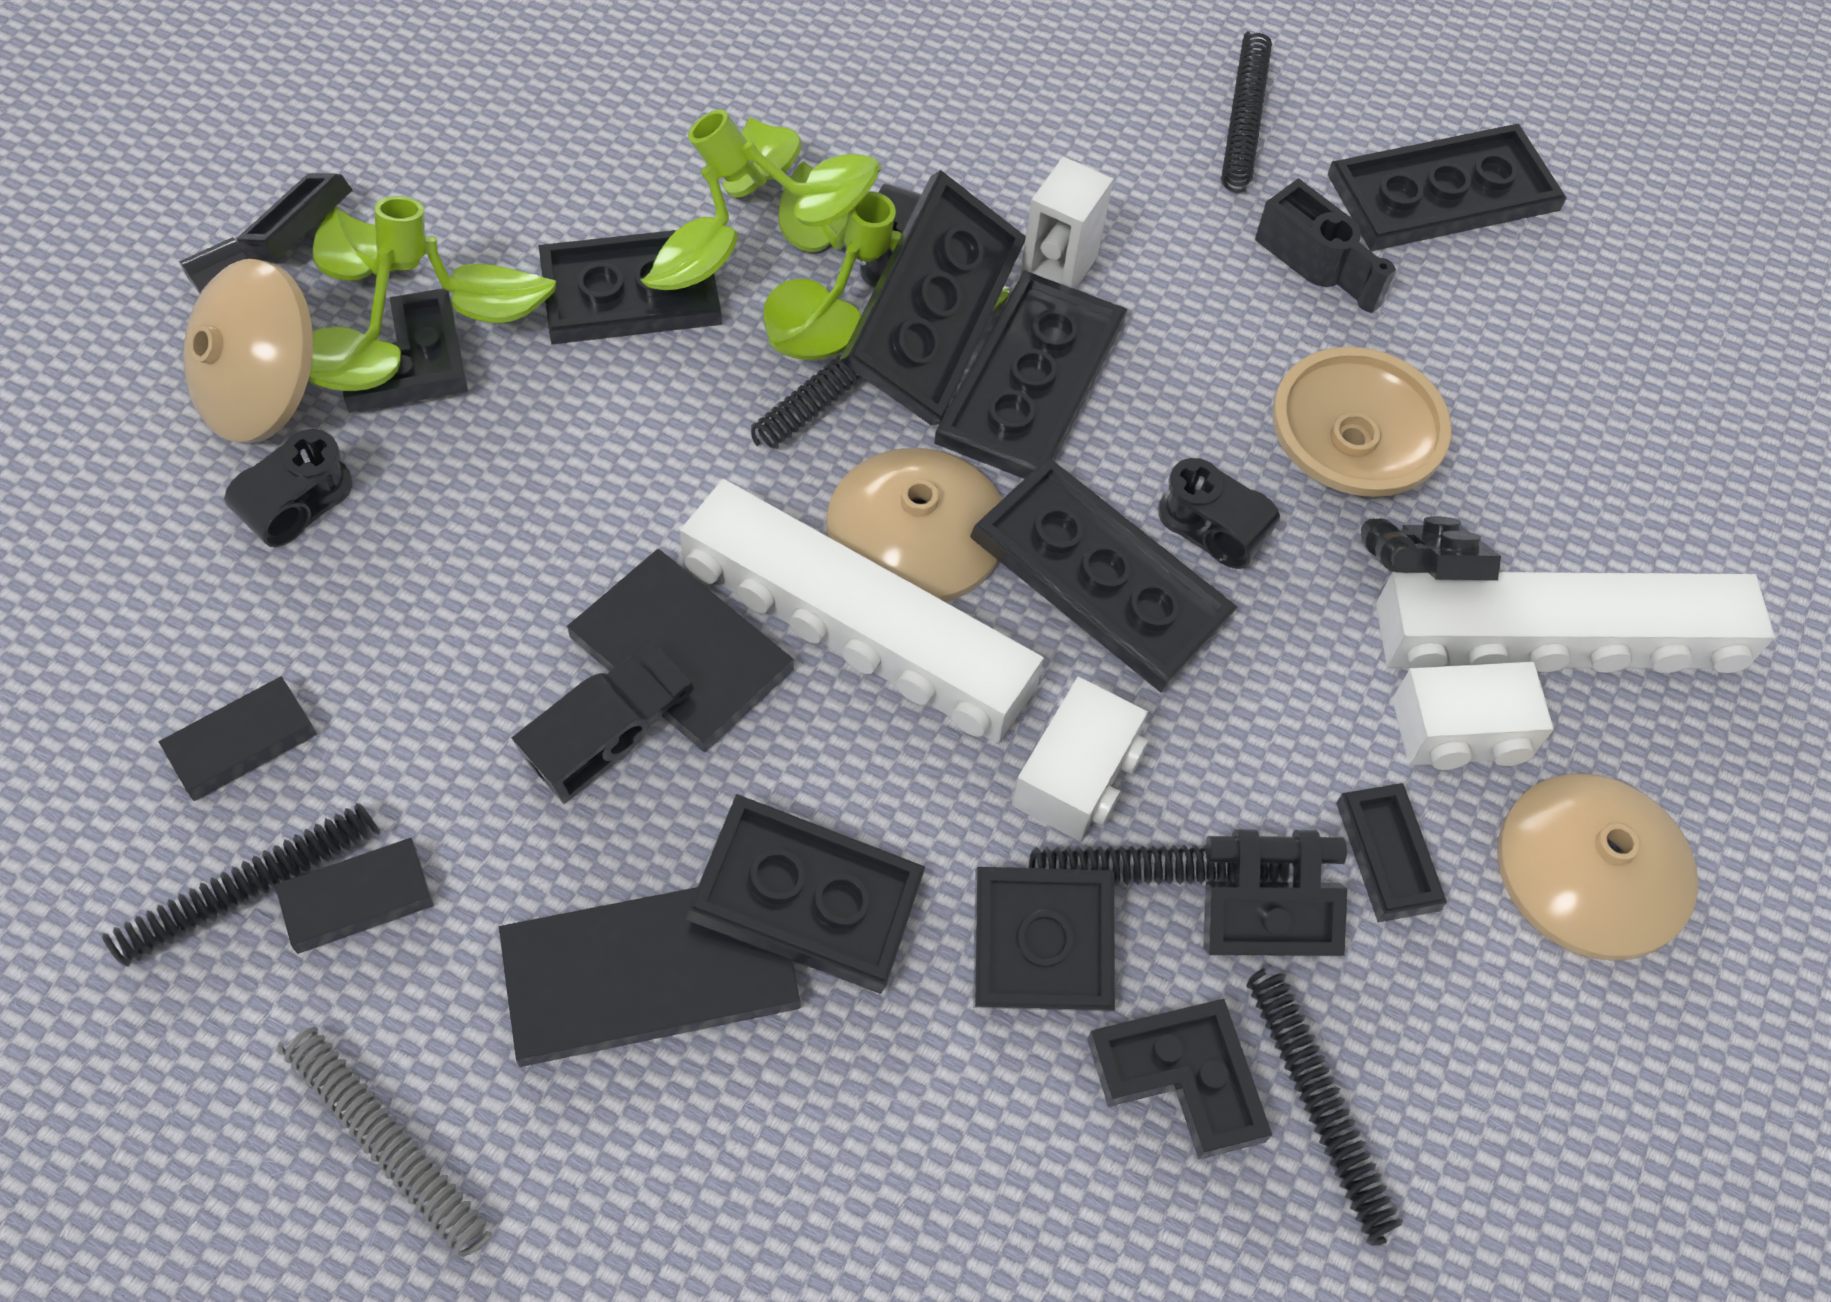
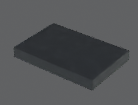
(603, 294)
(701, 634)
(807, 894)

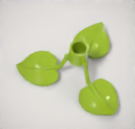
(745, 164)
(397, 241)
(801, 313)

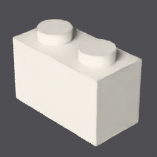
(1066, 223)
(1472, 714)
(1080, 758)

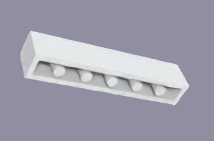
(860, 611)
(1576, 621)

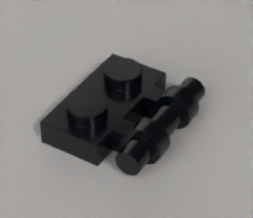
(1434, 548)
(1275, 916)

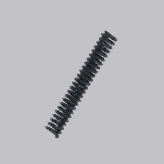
(1239, 111)
(799, 400)
(285, 864)
(1273, 871)
(1353, 1187)

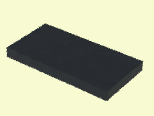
(1445, 186)
(934, 298)
(1031, 376)
(1103, 573)
(632, 978)

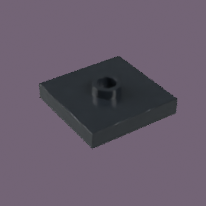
(1044, 939)

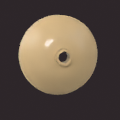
(248, 351)
(1361, 421)
(916, 541)
(1582, 890)

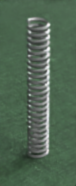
(387, 1138)

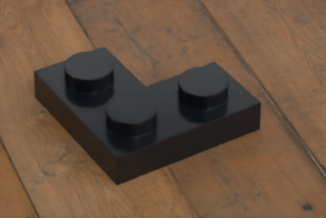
(429, 354)
(1197, 1057)

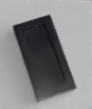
(293, 216)
(237, 738)
(1391, 852)
(353, 895)

